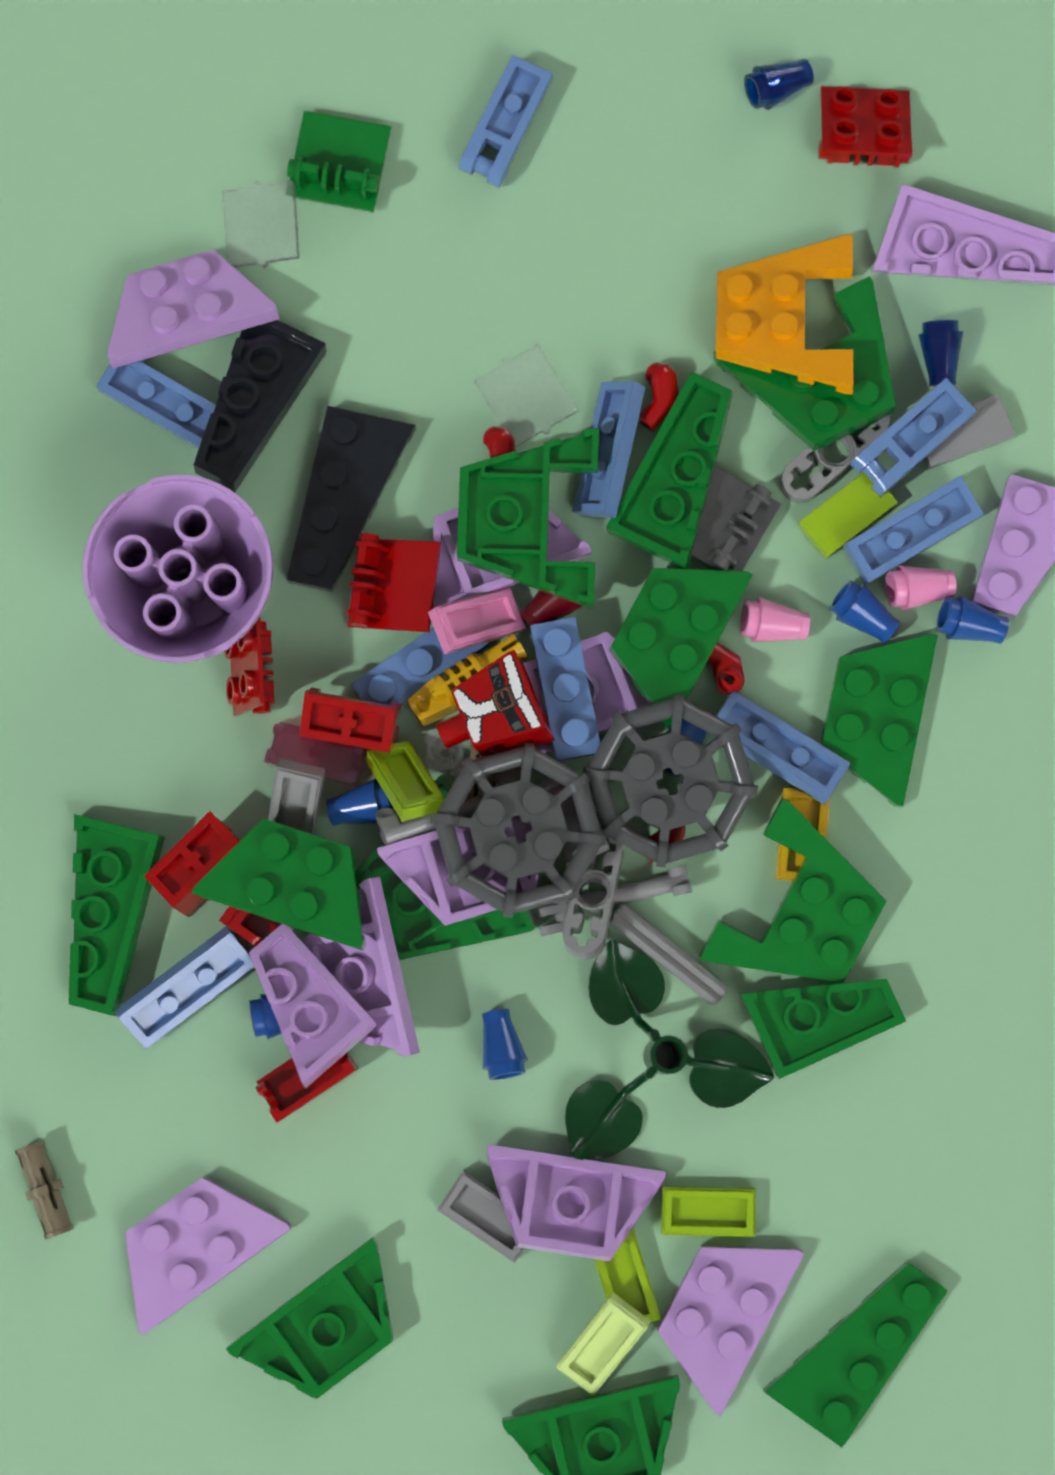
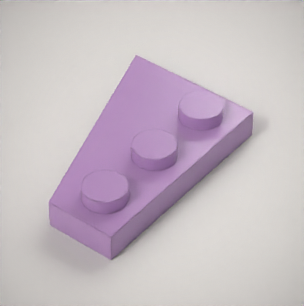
(309, 1004)

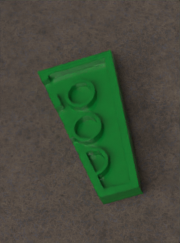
(673, 480)
(107, 909)
(853, 1362)

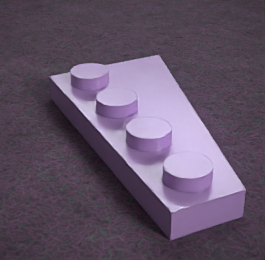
(963, 242)

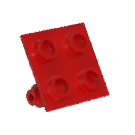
(865, 124)
(393, 584)
(246, 685)

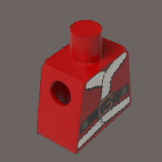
(497, 710)

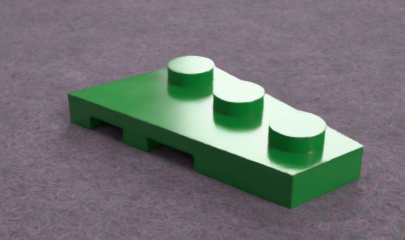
(819, 1020)

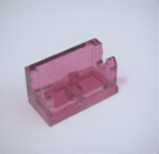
(341, 762)

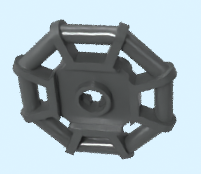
(684, 757)
(504, 853)

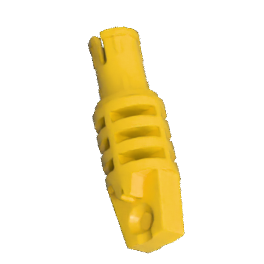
(435, 697)

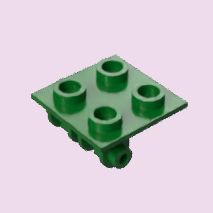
(339, 161)

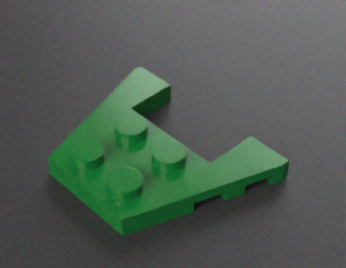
(817, 411)
(507, 515)
(819, 919)
(417, 928)

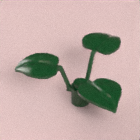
(723, 1070)

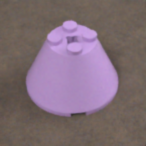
(169, 534)

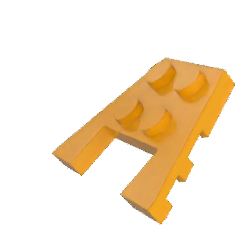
(764, 313)

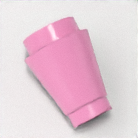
(917, 586)
(771, 621)

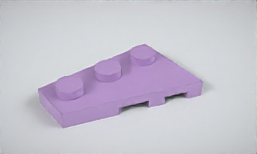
(1018, 547)

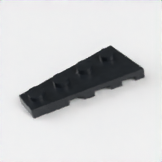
(260, 387)
(347, 478)

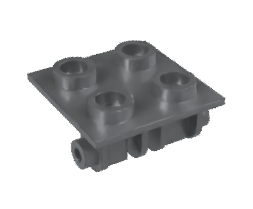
(732, 522)

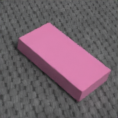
(476, 620)

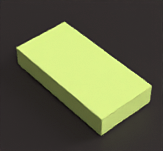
(603, 1343)

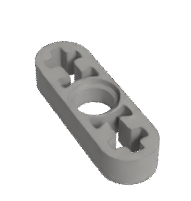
(818, 481)
(599, 927)

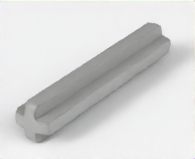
(668, 954)

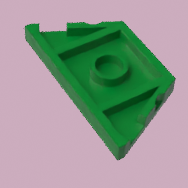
(676, 629)
(878, 712)
(290, 881)
(324, 1327)
(600, 1433)

